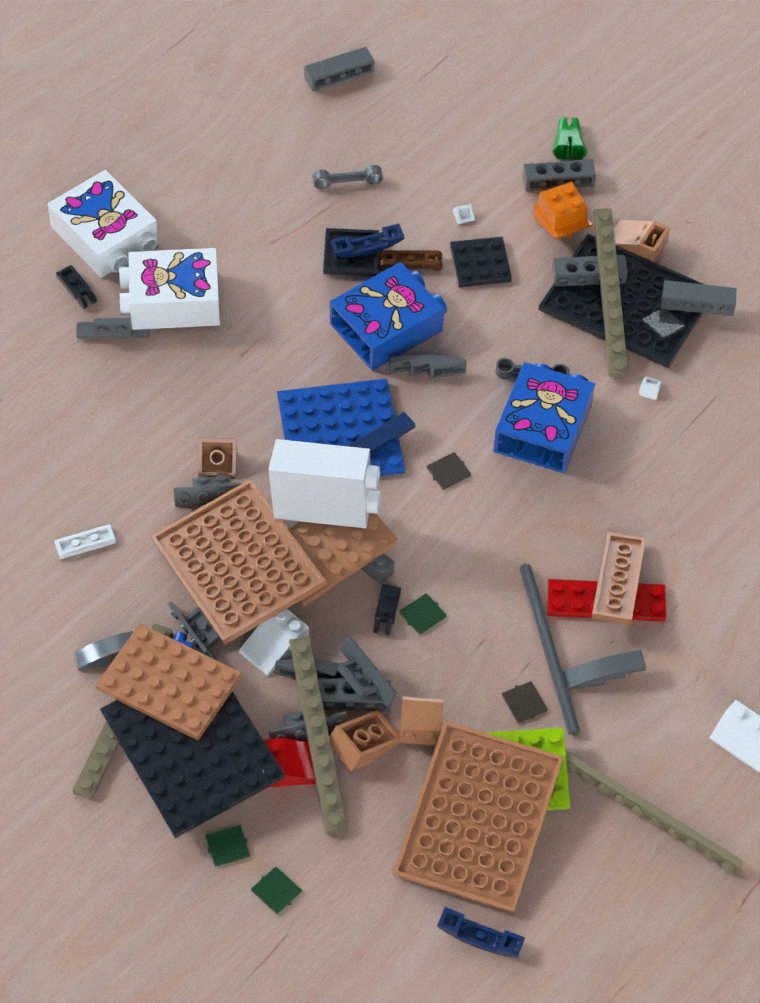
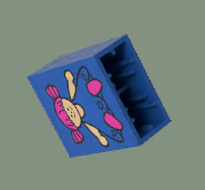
(387, 315)
(544, 417)

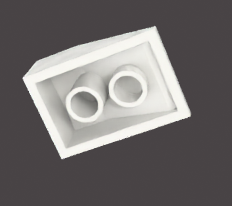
(271, 640)

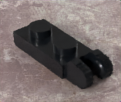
(76, 285)
(387, 607)

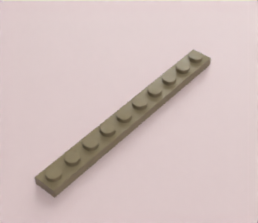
(610, 293)
(317, 735)
(102, 752)
(656, 816)

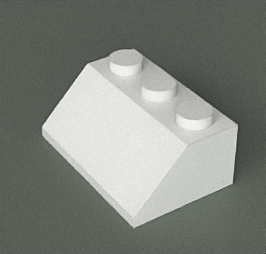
(740, 734)

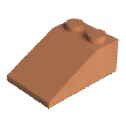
(363, 739)

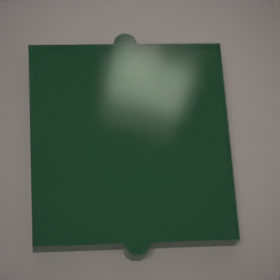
(422, 613)
(227, 845)
(276, 890)

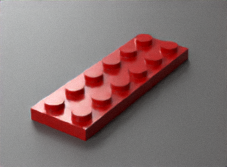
(577, 600)

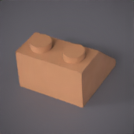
(420, 720)

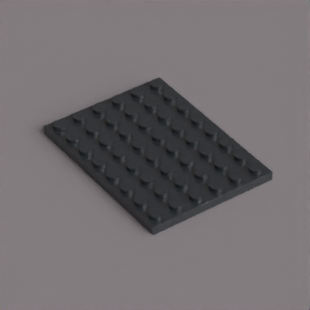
(639, 298)
(190, 776)

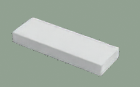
(85, 541)

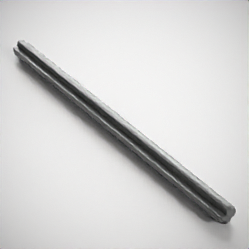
(549, 649)

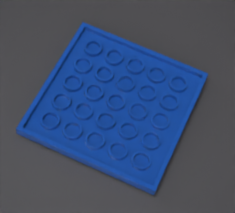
(340, 417)

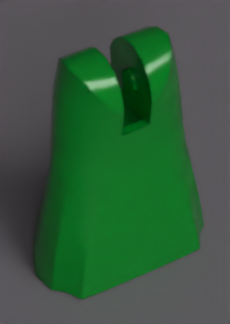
(569, 140)

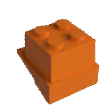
(561, 211)

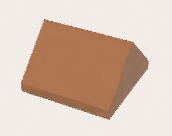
(217, 456)

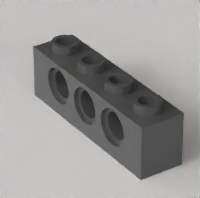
(553, 174)
(583, 270)
(342, 701)

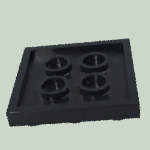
(480, 261)
(359, 265)

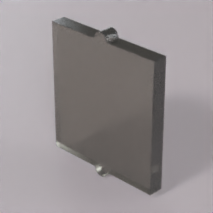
(663, 323)
(448, 470)
(524, 702)

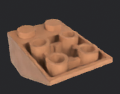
(641, 237)

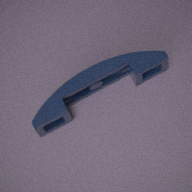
(368, 244)
(480, 936)

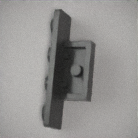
(109, 329)
(203, 490)
(198, 627)
(363, 674)
(296, 729)

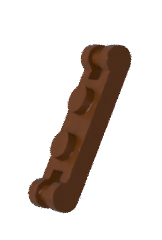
(411, 259)

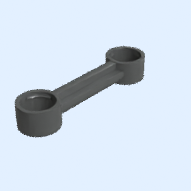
(347, 177)
(515, 369)

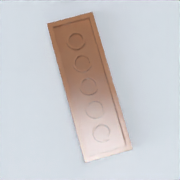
(619, 578)

